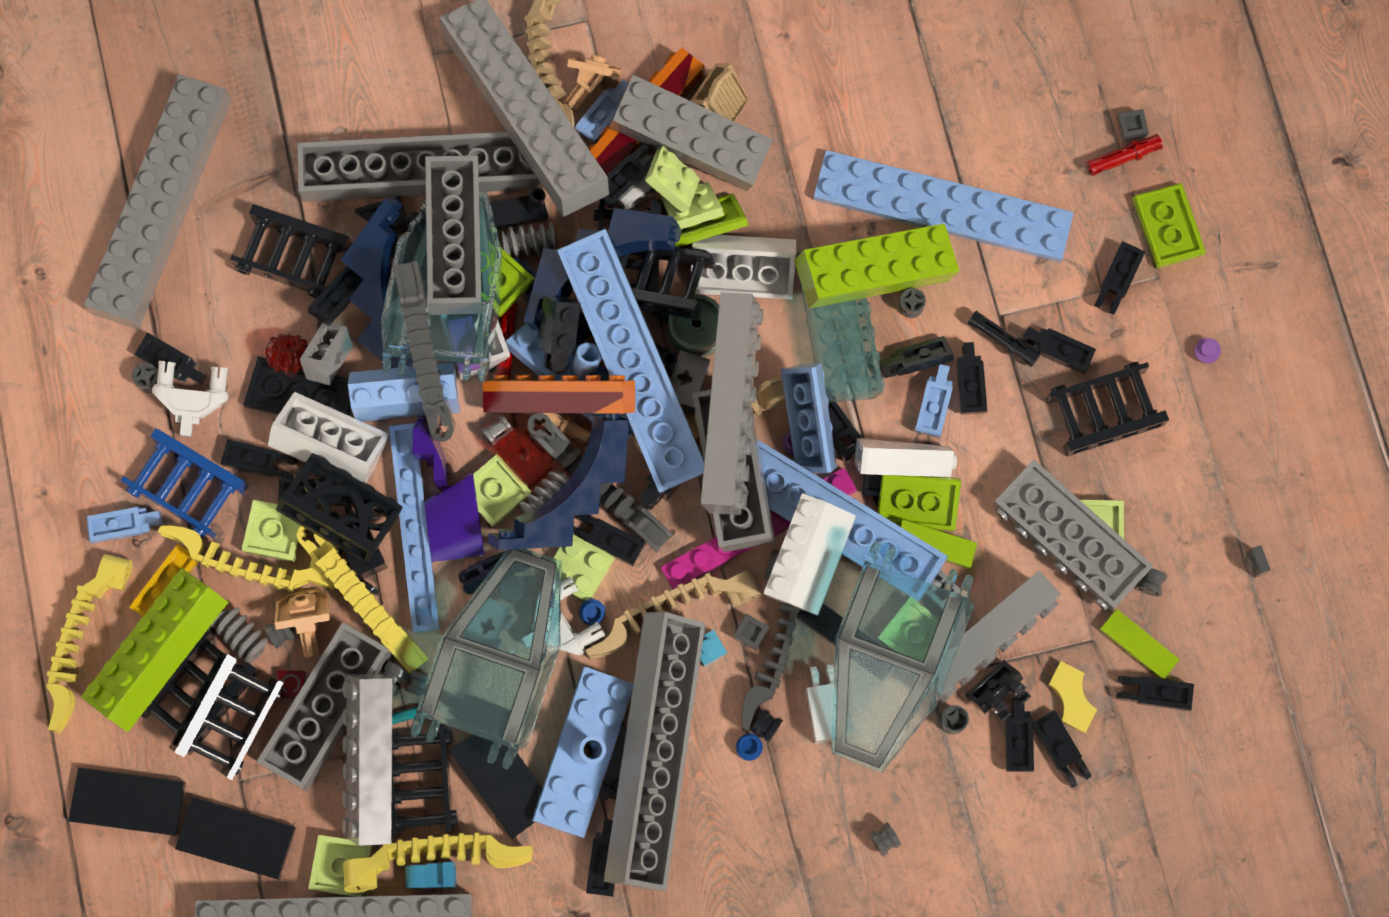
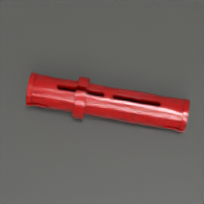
(1134, 151)
(504, 368)

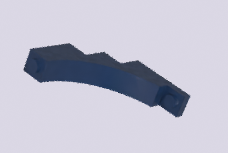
(628, 232)
(371, 259)
(554, 520)

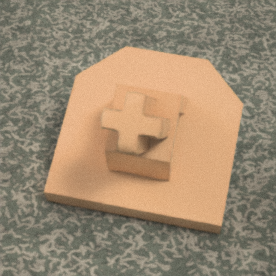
(590, 75)
(303, 612)

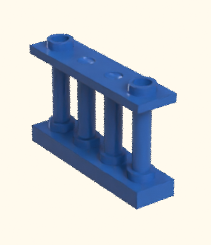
(185, 458)

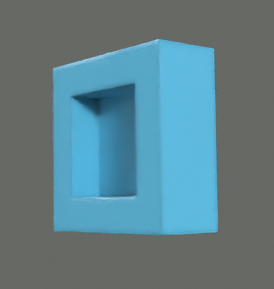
(711, 648)

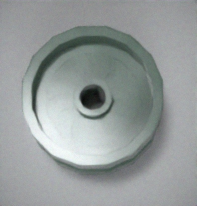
(699, 340)

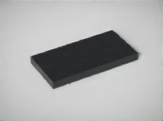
(272, 390)
(508, 792)
(127, 801)
(235, 838)

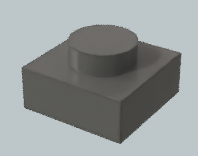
(1132, 124)
(1257, 562)
(751, 632)

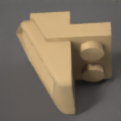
(721, 92)

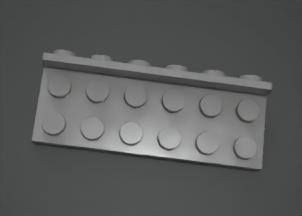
(1072, 536)

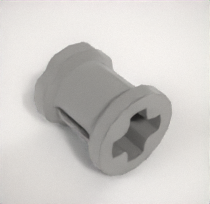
(497, 430)

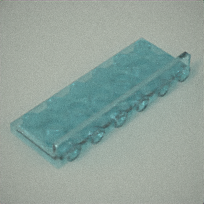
(846, 348)

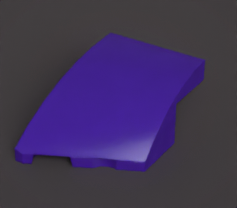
(429, 449)
(454, 522)

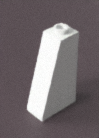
(903, 458)

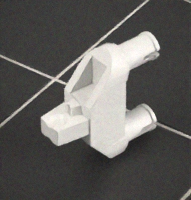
(190, 405)
(571, 641)

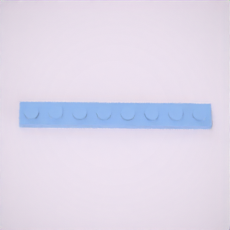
(414, 531)

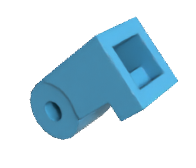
(431, 876)

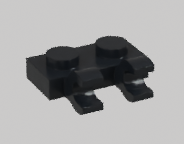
(994, 687)

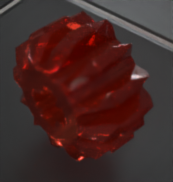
(285, 353)

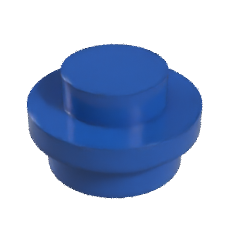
(591, 611)
(749, 747)

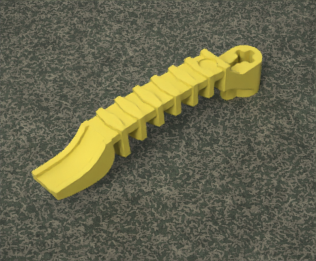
(195, 545)
(112, 573)
(382, 624)
(362, 873)

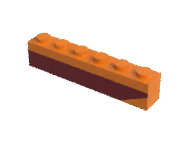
(677, 76)
(559, 396)

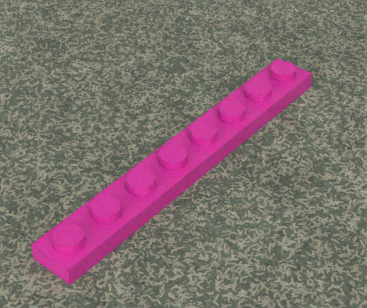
(710, 556)

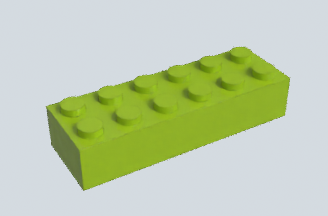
(876, 265)
(154, 650)

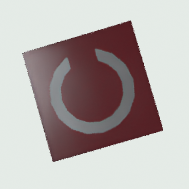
(292, 682)

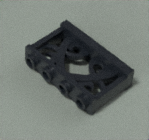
(339, 483)

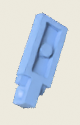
(600, 113)
(935, 403)
(121, 524)

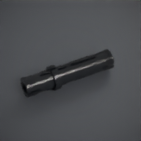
(1009, 342)

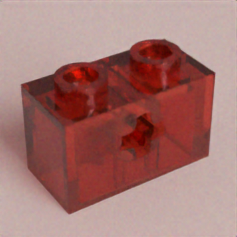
(528, 471)

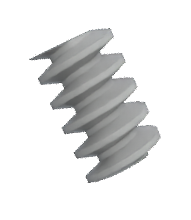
(529, 241)
(543, 495)
(239, 634)

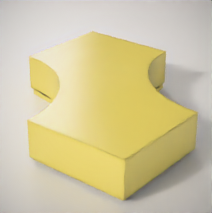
(1068, 685)

